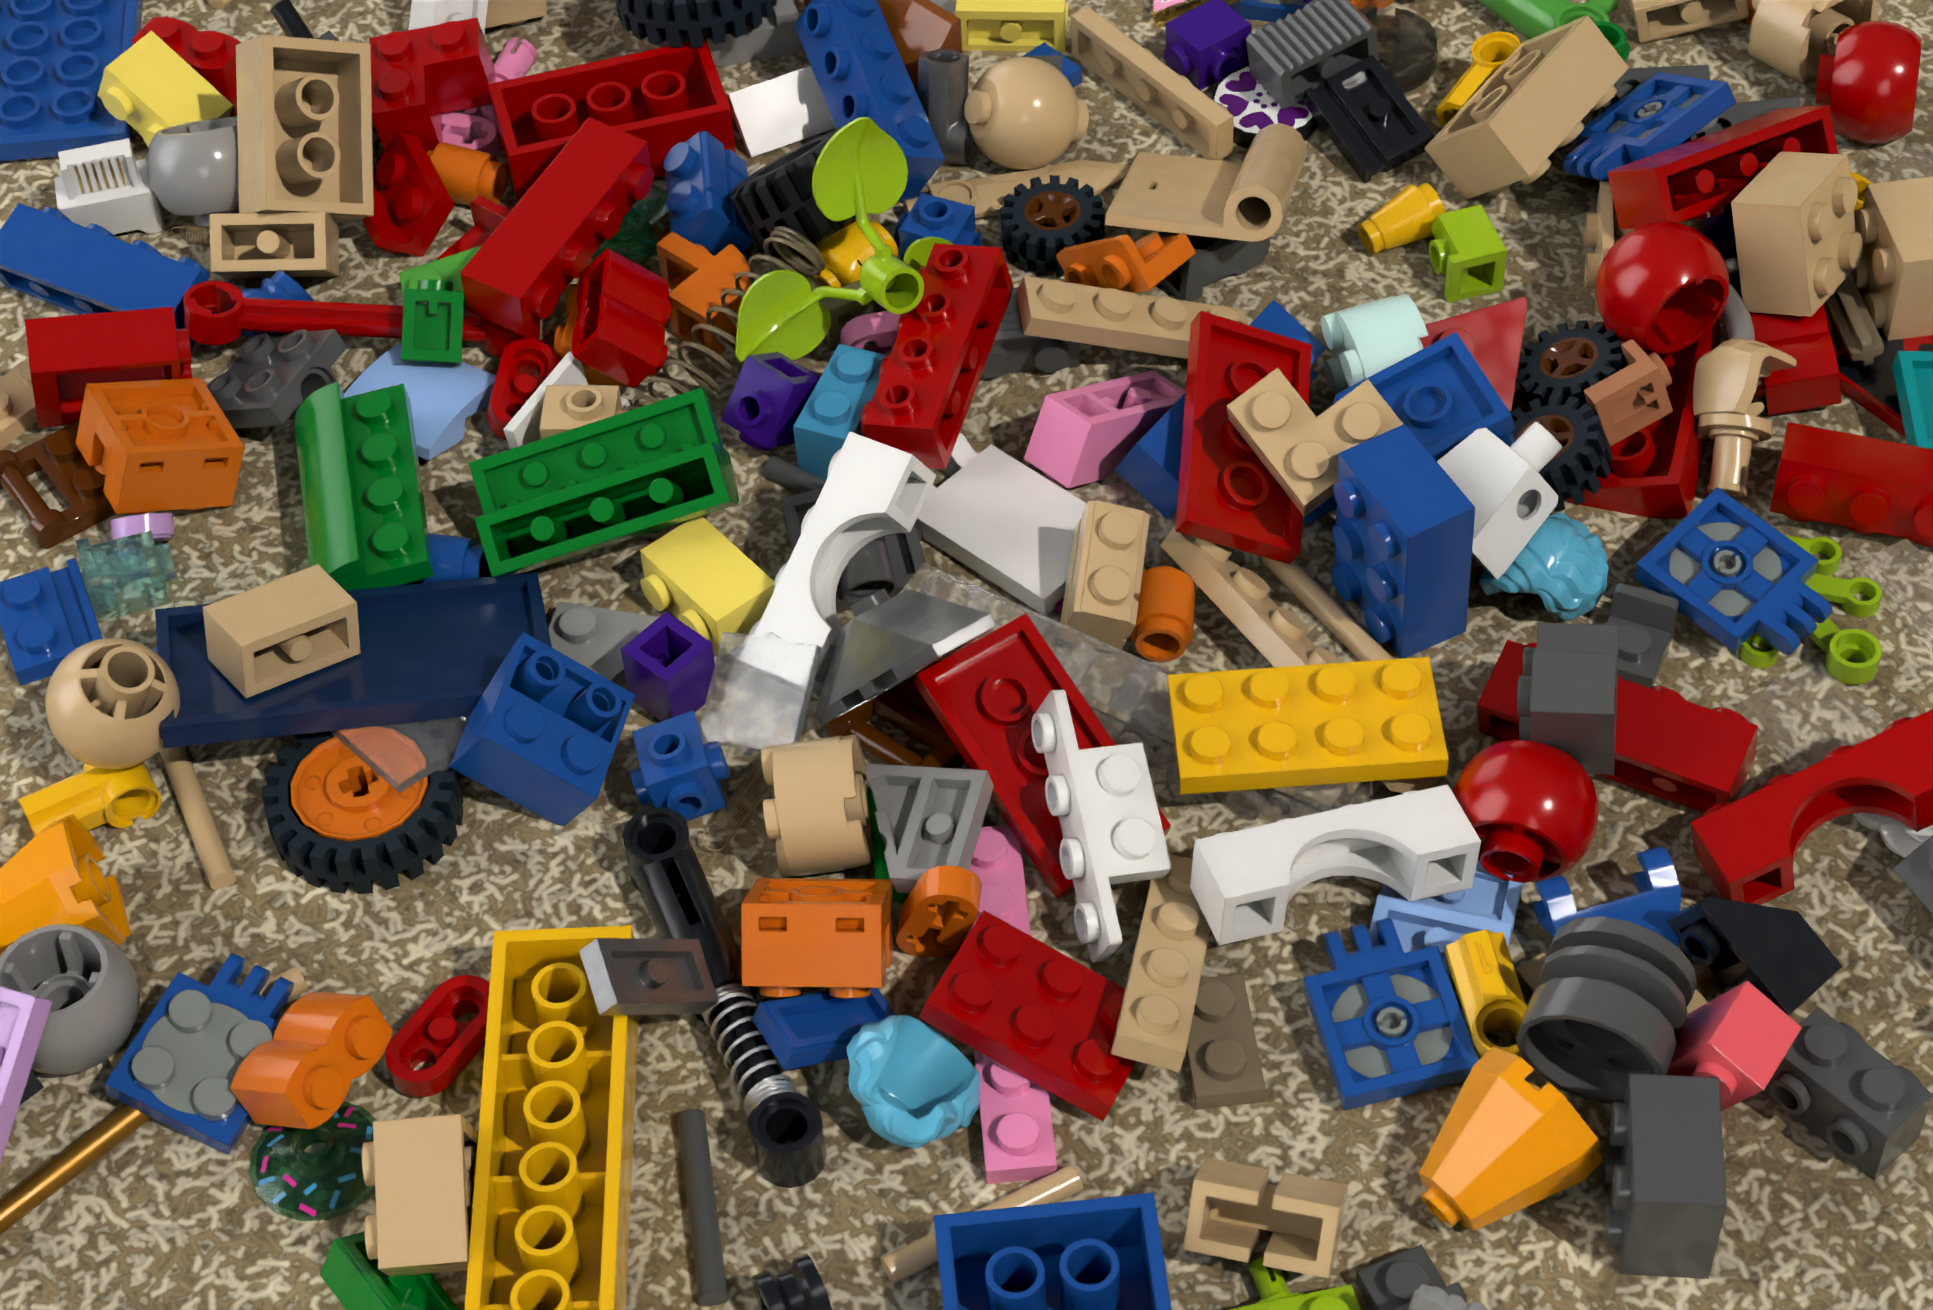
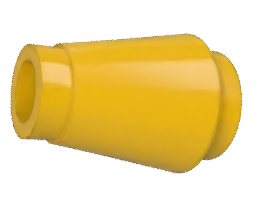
(1402, 219)

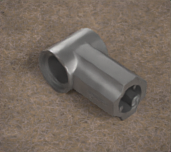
(943, 95)

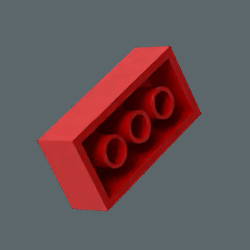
(649, 94)

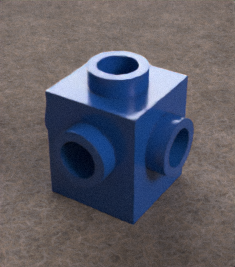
(937, 218)
(679, 767)

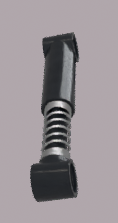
(659, 868)

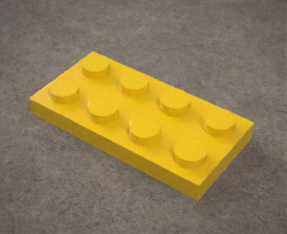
(1306, 725)

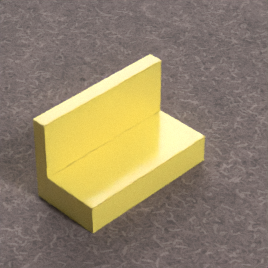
(1012, 24)

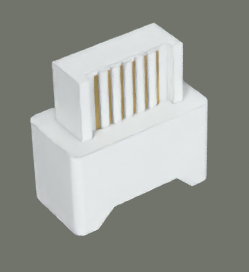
(107, 189)

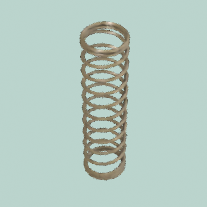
(800, 244)

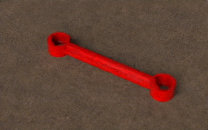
(288, 316)

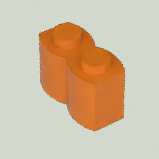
(311, 1060)

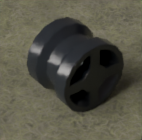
(792, 1289)

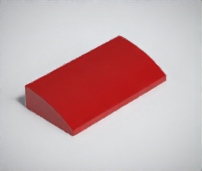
(1660, 465)

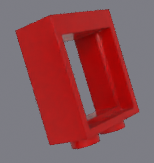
(100, 349)

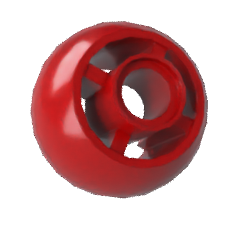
(1871, 81)
(1662, 286)
(1528, 809)

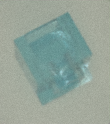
(126, 574)

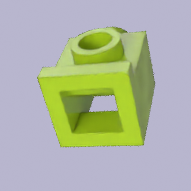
(1467, 253)

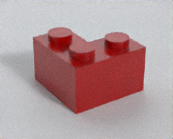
(427, 74)

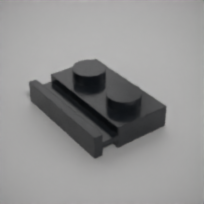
(1368, 118)

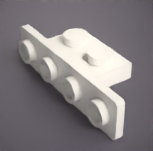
(1104, 817)

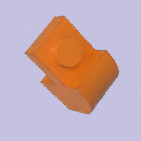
(697, 285)

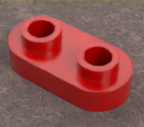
(520, 372)
(438, 1038)

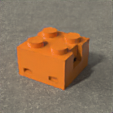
(159, 445)
(817, 935)

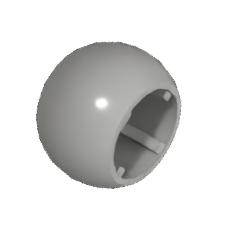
(196, 168)
(90, 992)

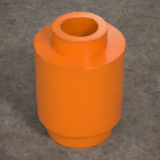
(469, 173)
(1164, 614)

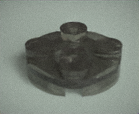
(1412, 47)

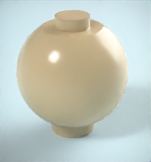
(1024, 113)
(110, 702)

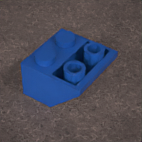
(544, 731)

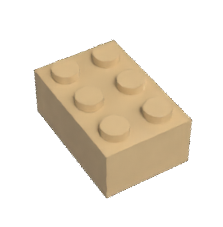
(1528, 109)
(304, 127)

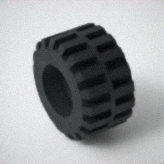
(784, 197)

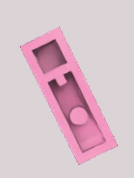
(1094, 426)

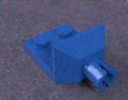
(1439, 398)

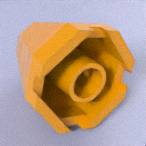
(60, 883)
(1504, 1146)

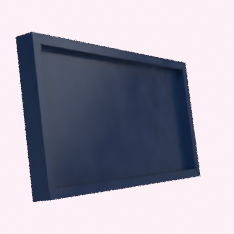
(421, 659)

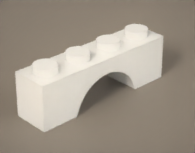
(866, 496)
(1406, 841)

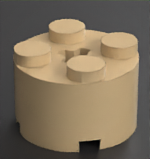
(1796, 32)
(817, 805)

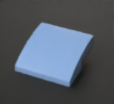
(438, 396)
(1447, 917)

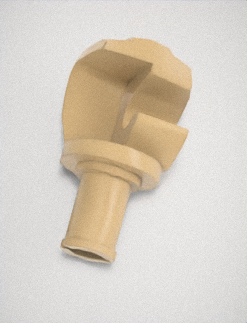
(1725, 410)

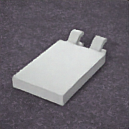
(1003, 523)

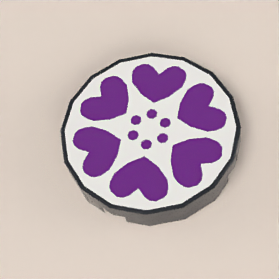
(1256, 109)

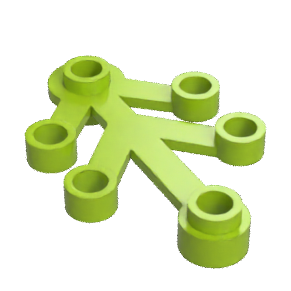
(1836, 643)

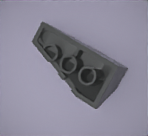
(892, 644)

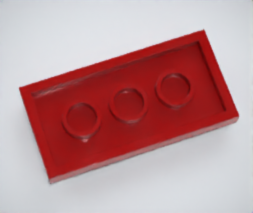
(1222, 482)
(987, 708)

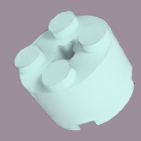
(1370, 339)

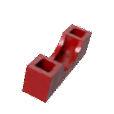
(1754, 840)

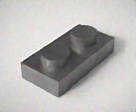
(648, 976)

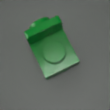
(433, 323)

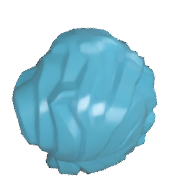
(1558, 564)
(911, 1081)

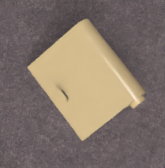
(1213, 195)

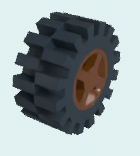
(1048, 219)
(1569, 362)
(1583, 442)

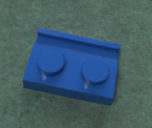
(45, 619)

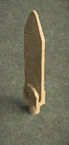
(989, 192)

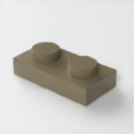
(1223, 1046)

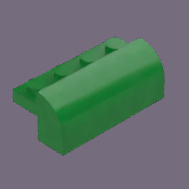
(602, 484)
(362, 487)

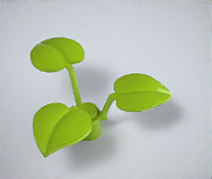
(854, 175)

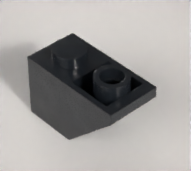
(1756, 944)

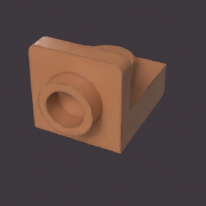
(1632, 395)

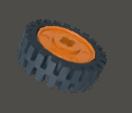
(691, 19)
(348, 823)

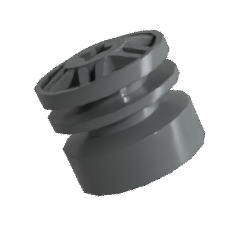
(1605, 1007)

